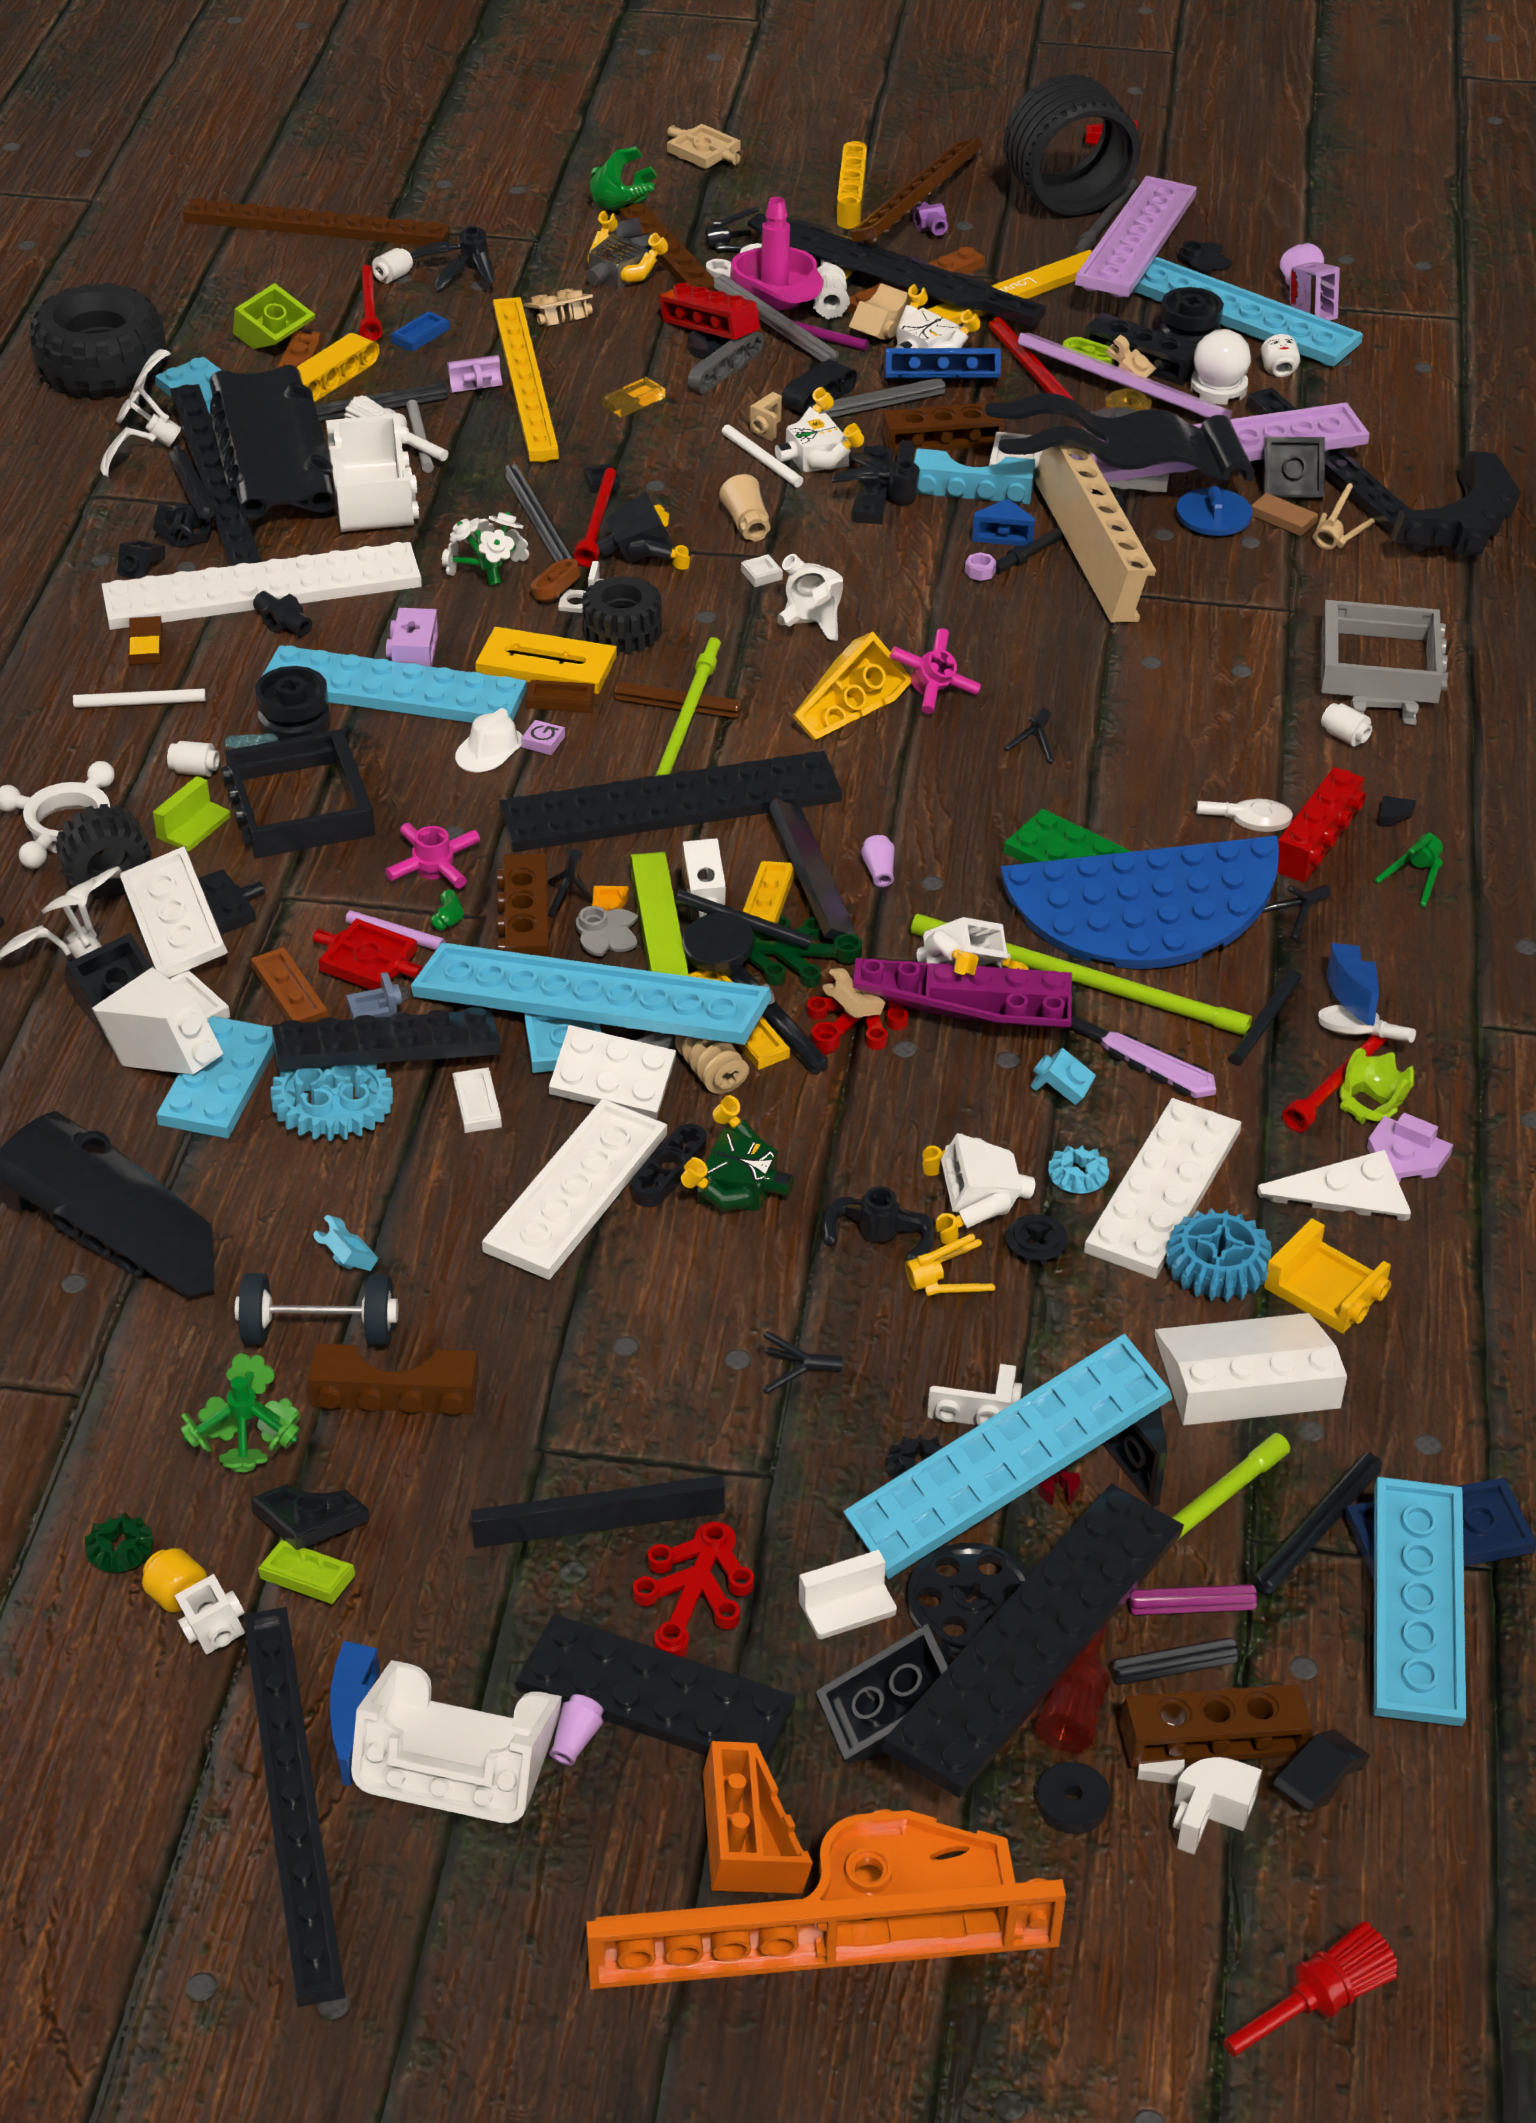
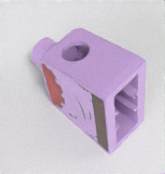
(1315, 289)

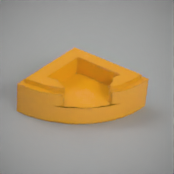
(610, 897)

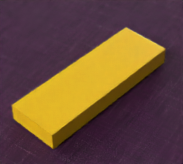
(770, 890)

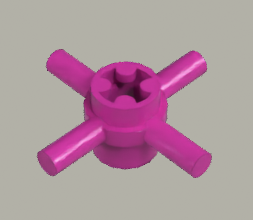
(934, 671)
(432, 854)

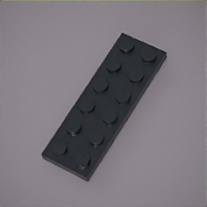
(385, 1039)
(655, 1689)

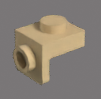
(766, 415)

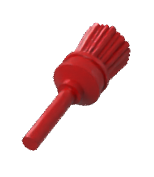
(1326, 1983)

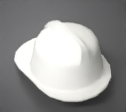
(490, 742)

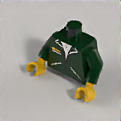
(739, 1166)

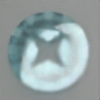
(244, 740)

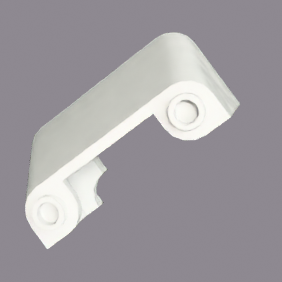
(447, 1752)

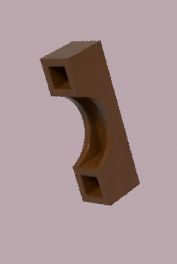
(439, 1385)

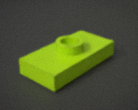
(307, 1572)

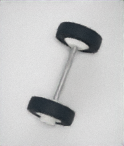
(255, 1309)

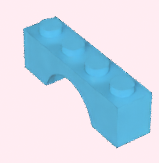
(945, 477)

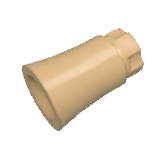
(744, 502)

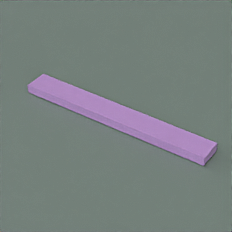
(1122, 376)

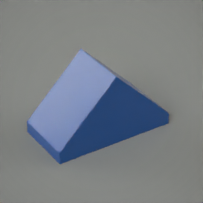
(1003, 524)

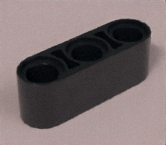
(830, 375)

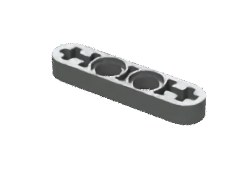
(725, 362)

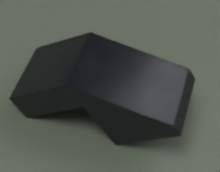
(1320, 1769)

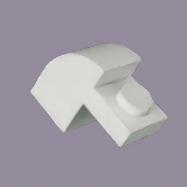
(1215, 1791)

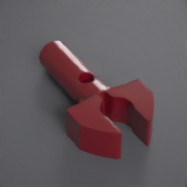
(1068, 1481)

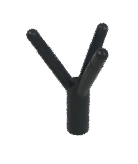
(1036, 727)
(569, 876)
(1304, 899)
(808, 1361)

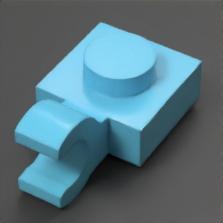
(347, 1248)

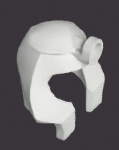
(811, 595)

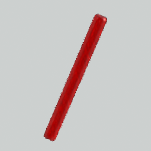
(1027, 358)

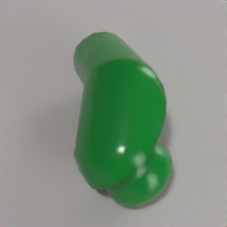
(449, 913)

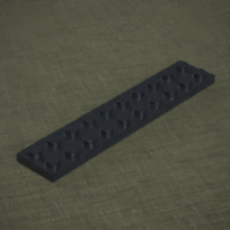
(667, 800)
(1032, 1641)

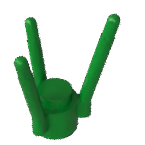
(1422, 854)

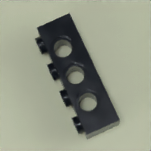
(1167, 353)

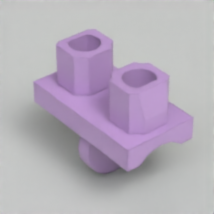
(474, 373)

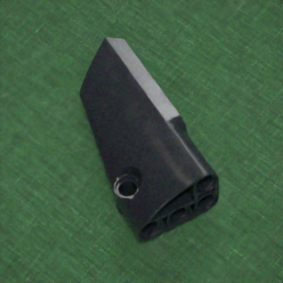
(107, 1203)

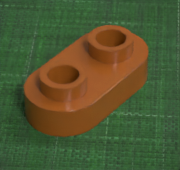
(555, 580)

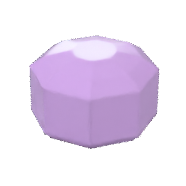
(980, 566)

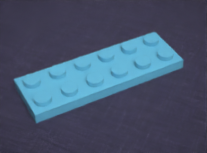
(1419, 1602)

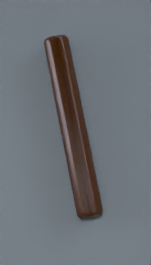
(675, 699)

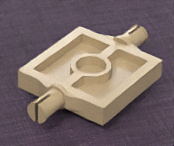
(703, 145)

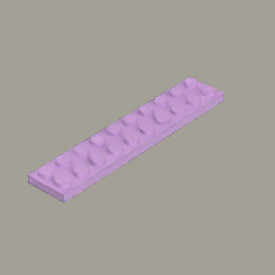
(1135, 237)
(1334, 422)

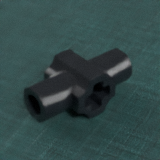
(282, 613)

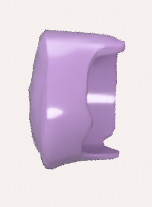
(1300, 255)

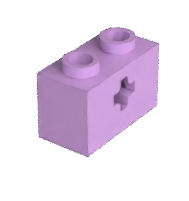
(413, 636)

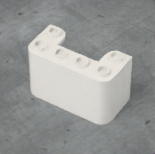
(371, 473)

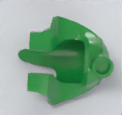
(606, 182)

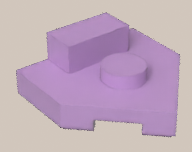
(1410, 1146)

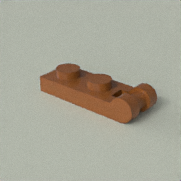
(302, 348)

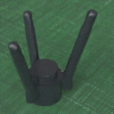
(718, 236)

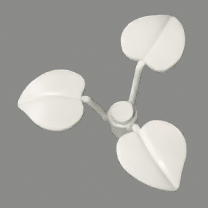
(159, 426)
(82, 939)

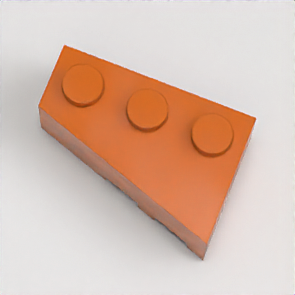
(747, 1828)

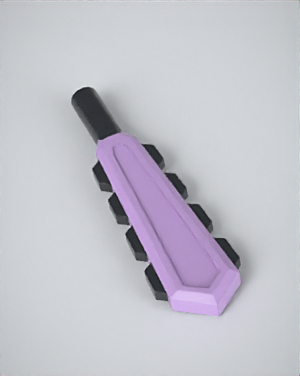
(1163, 1067)

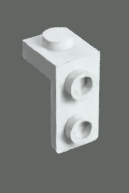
(973, 1406)

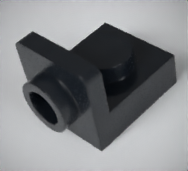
(137, 556)

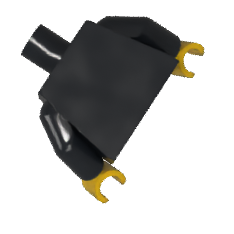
(641, 533)

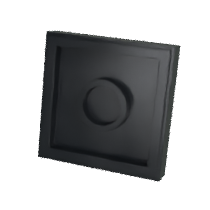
(1294, 467)

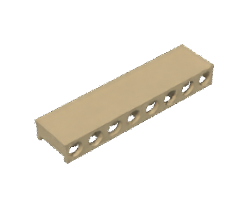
(1087, 526)

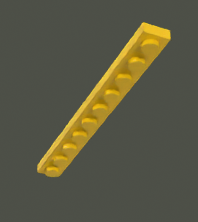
(525, 380)

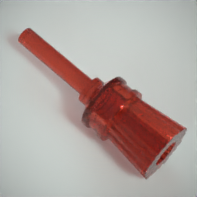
(1074, 1702)

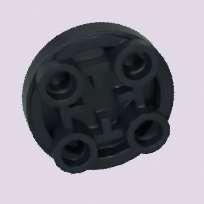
(718, 943)

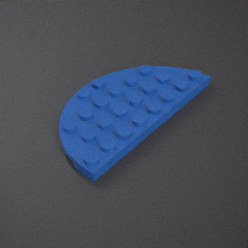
(1147, 903)

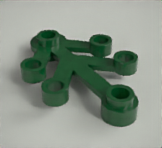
(845, 950)

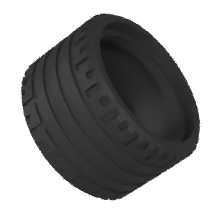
(1101, 174)

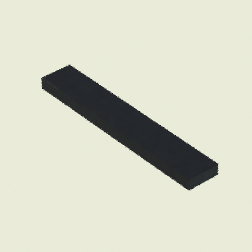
(811, 870)
(598, 1511)

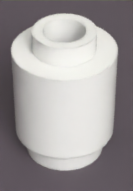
(392, 265)
(1346, 724)
(193, 758)

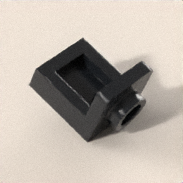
(631, 230)

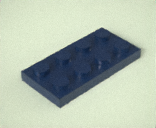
(1491, 1524)

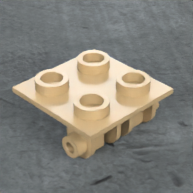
(552, 306)

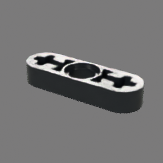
(668, 1179)

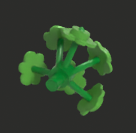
(224, 1419)

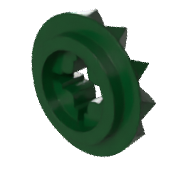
(130, 1552)

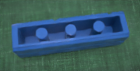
(942, 363)

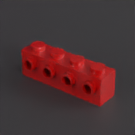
(709, 311)
(1320, 823)

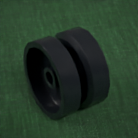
(1190, 313)
(292, 702)

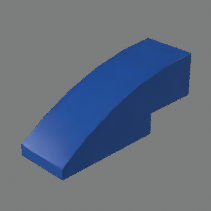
(1353, 981)
(352, 1679)

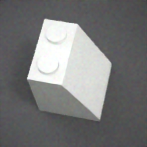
(157, 1026)

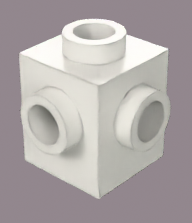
(210, 1614)

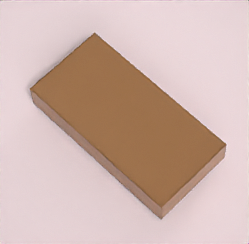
(1284, 514)

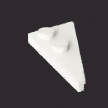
(1355, 1185)

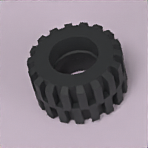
(622, 613)
(96, 831)

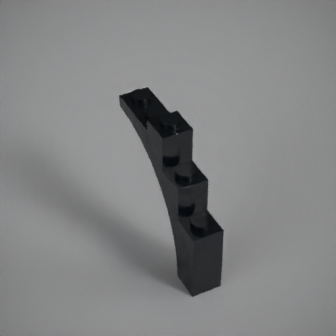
(1471, 520)

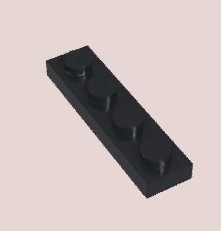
(872, 493)

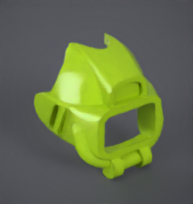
(1378, 1079)

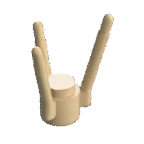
(1330, 531)

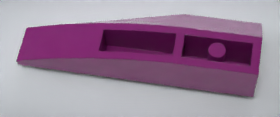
(988, 996)

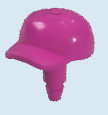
(777, 271)

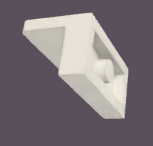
(846, 1595)

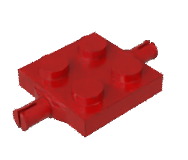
(365, 952)

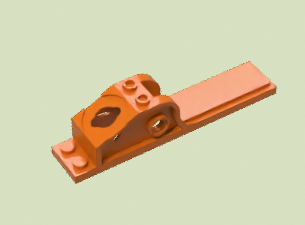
(869, 1868)

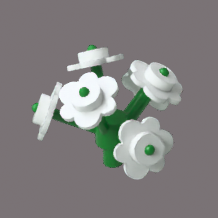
(491, 547)

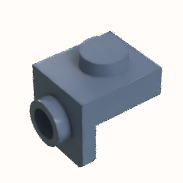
(376, 1002)

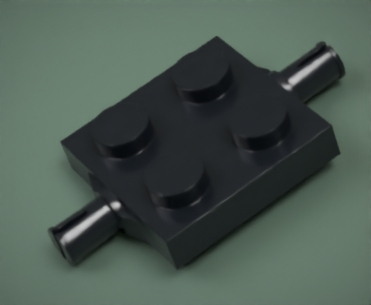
(229, 901)

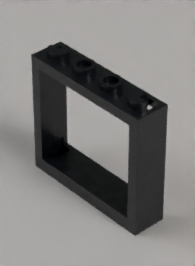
(289, 756)

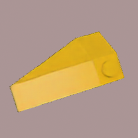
(852, 687)

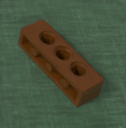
(941, 427)
(524, 905)
(1215, 1724)

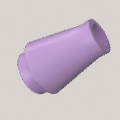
(879, 858)
(576, 1726)

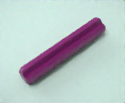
(1193, 1599)

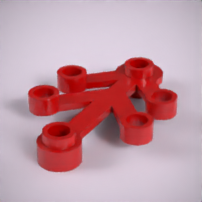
(827, 1034)
(694, 1581)

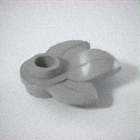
(606, 930)

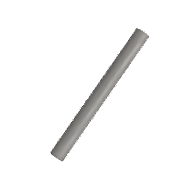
(418, 430)

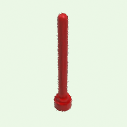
(369, 326)
(587, 549)
(1302, 1113)

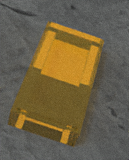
(633, 397)

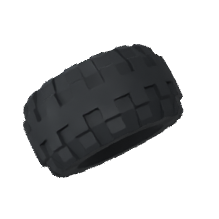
(96, 339)

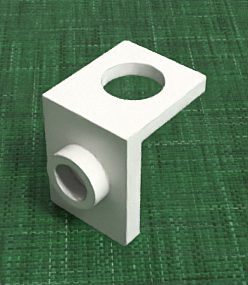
(567, 594)

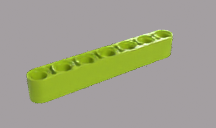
(657, 914)

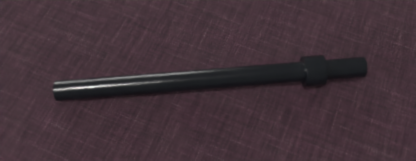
(1019, 554)

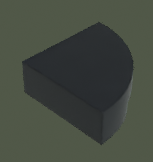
(1395, 809)

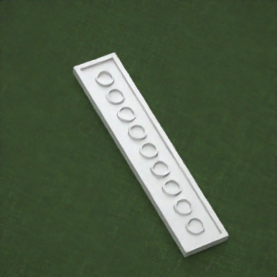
(235, 587)

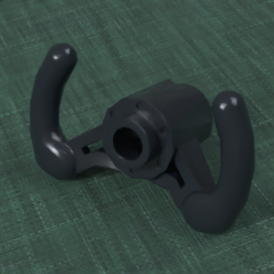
(880, 1219)

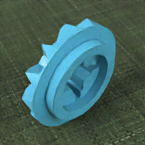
(1071, 1178)

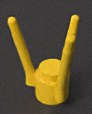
(927, 1269)

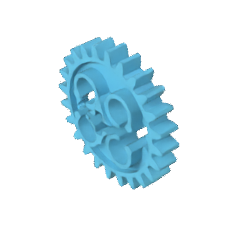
(332, 1099)

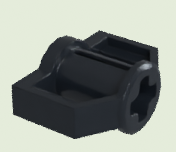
(183, 518)

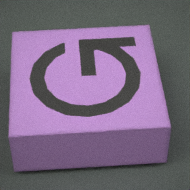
(543, 737)

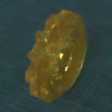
(1133, 398)

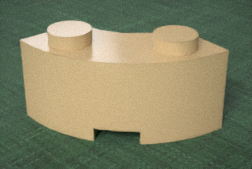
(881, 313)

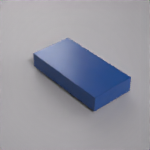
(420, 331)

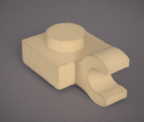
(1128, 360)
(853, 1000)

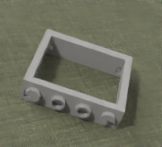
(1383, 622)

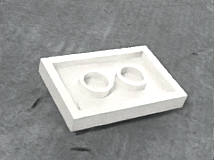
(612, 1069)

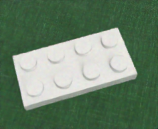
(173, 913)

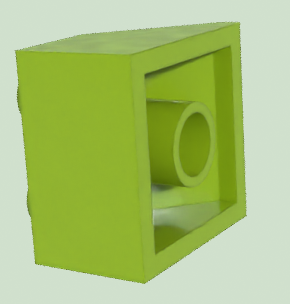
(269, 317)

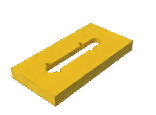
(498, 662)

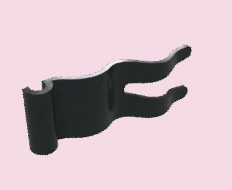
(1132, 439)

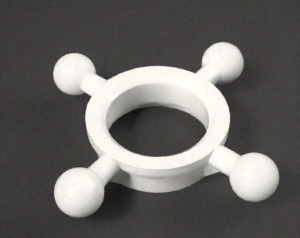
(50, 800)

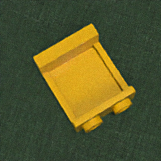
(1324, 1279)

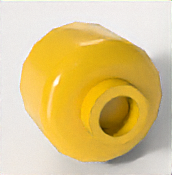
(169, 1574)

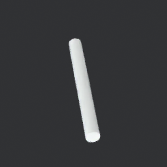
(763, 456)
(139, 698)

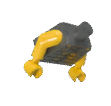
(618, 260)

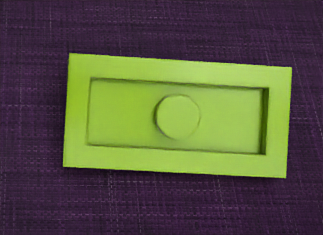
(189, 816)

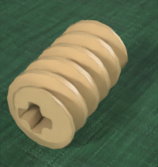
(713, 1062)

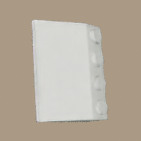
(1251, 1368)

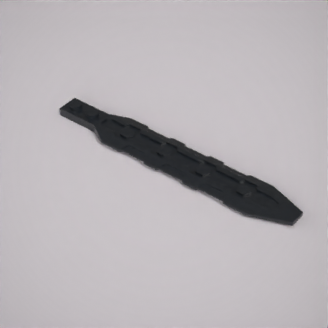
(907, 270)

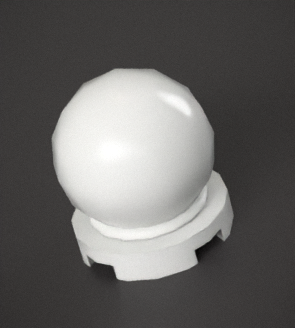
(1221, 367)

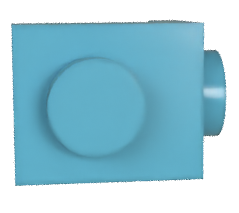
(1063, 1074)

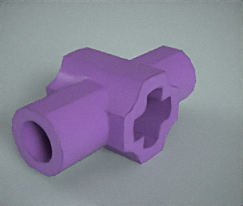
(930, 218)

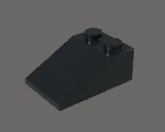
(104, 972)
(1142, 1454)
(881, 1691)

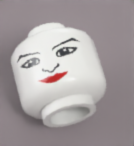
(1280, 355)

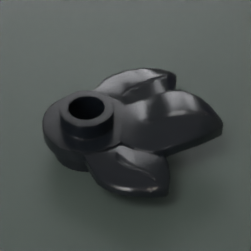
(1204, 256)

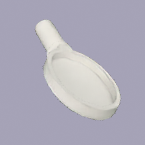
(1252, 814)
(1341, 1021)

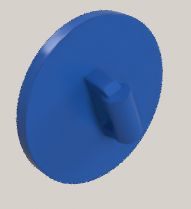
(1214, 511)

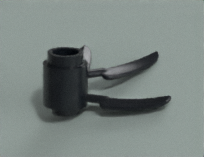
(473, 251)
(902, 475)

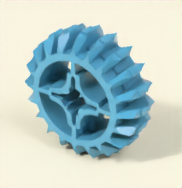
(1195, 1248)

